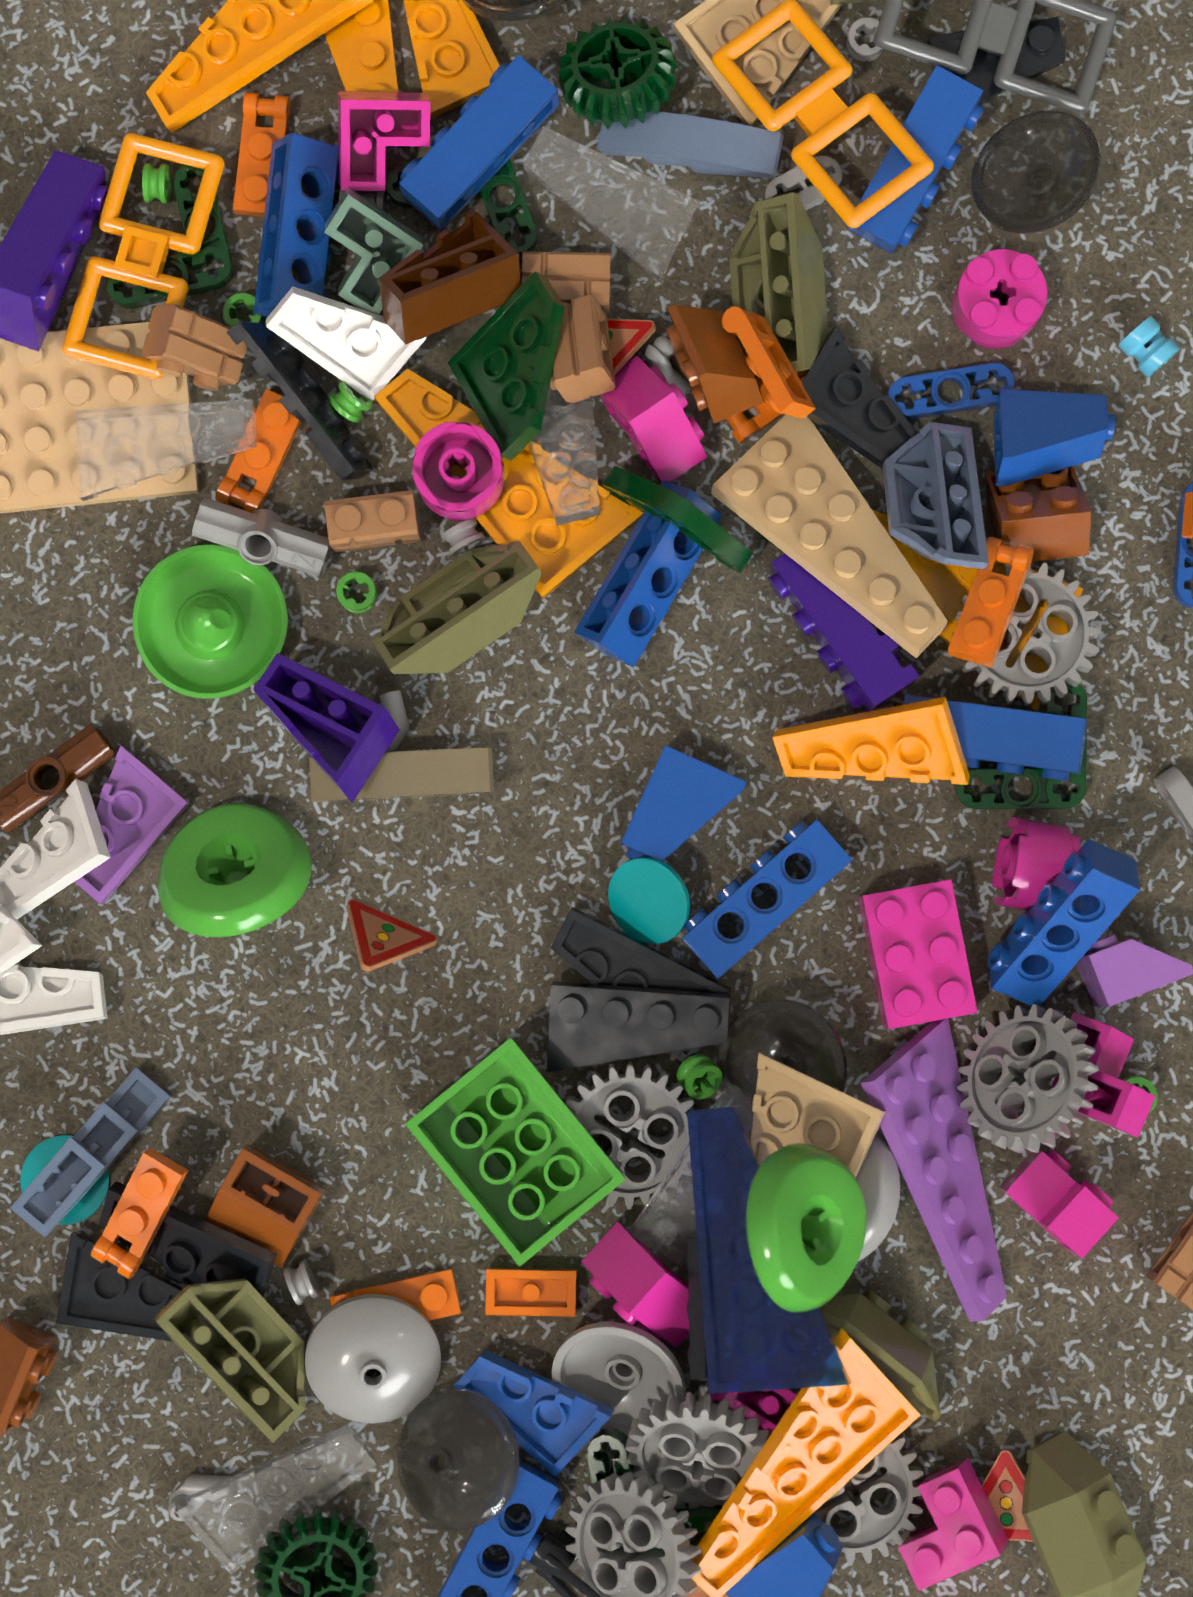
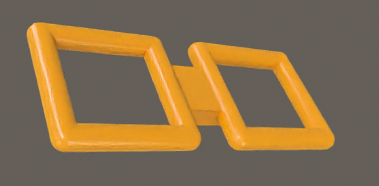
(822, 113)
(141, 248)

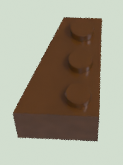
(450, 281)

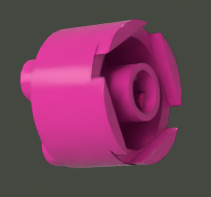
(1017, 281)
(465, 446)
(1030, 860)

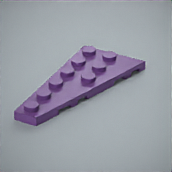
(940, 1161)

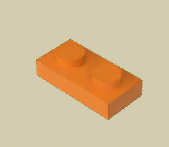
(530, 1292)

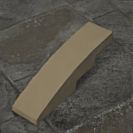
(416, 775)

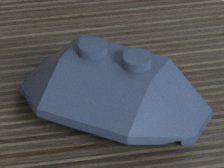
(936, 496)

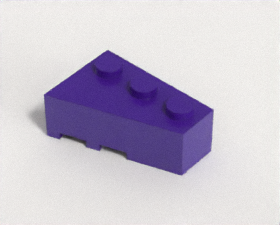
(330, 722)

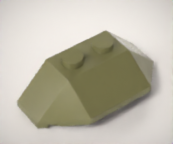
(782, 277)
(458, 610)
(891, 1345)
(241, 1349)
(1080, 1522)

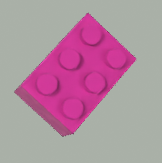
(917, 954)

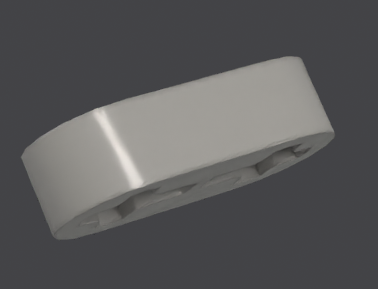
(796, 179)
(1178, 796)

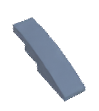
(696, 142)
(90, 1152)

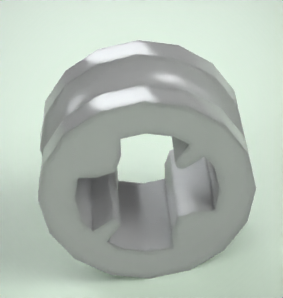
(864, 52)
(463, 537)
(301, 1282)

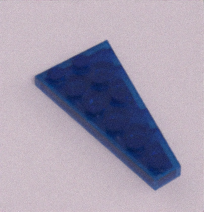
(747, 1335)

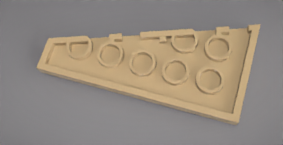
(764, 64)
(815, 514)
(806, 1111)

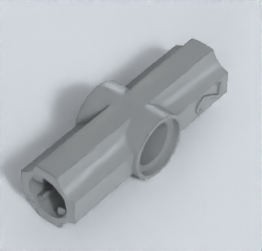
(237, 530)

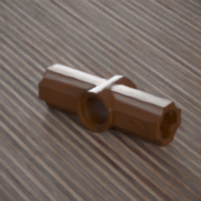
(73, 761)

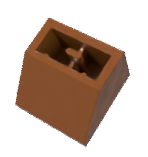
(712, 362)
(1041, 514)
(265, 1202)
(24, 1359)

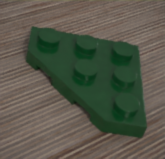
(511, 364)

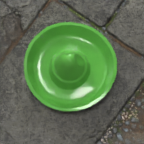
(209, 621)
(232, 870)
(804, 1225)

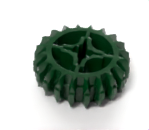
(643, 65)
(285, 1556)

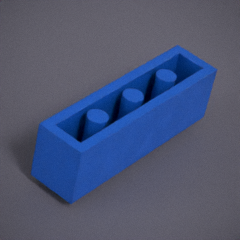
(935, 124)
(478, 142)
(1018, 738)

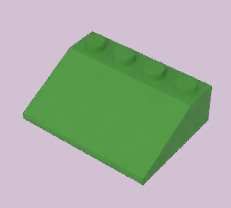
(515, 1151)

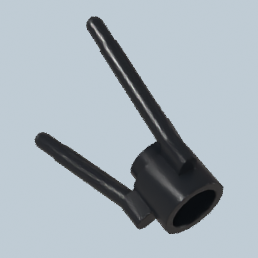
(553, 1563)

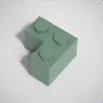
(376, 240)

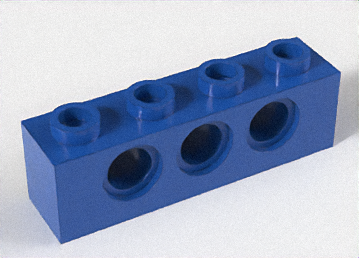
(292, 161)
(642, 584)
(824, 860)
(1063, 923)
(539, 1494)

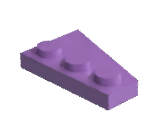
(133, 815)

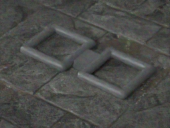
(1002, 33)

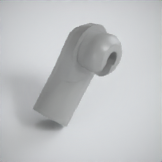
(659, 355)
(395, 706)
(191, 1485)

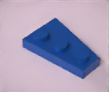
(545, 1416)

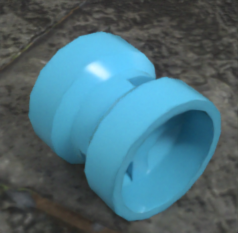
(1156, 354)

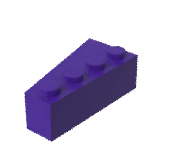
(46, 246)
(847, 639)

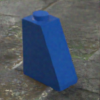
(1047, 432)
(677, 804)
(795, 1566)

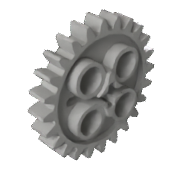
(1060, 652)
(1027, 1079)
(651, 1101)
(694, 1448)
(639, 1519)
(872, 1524)

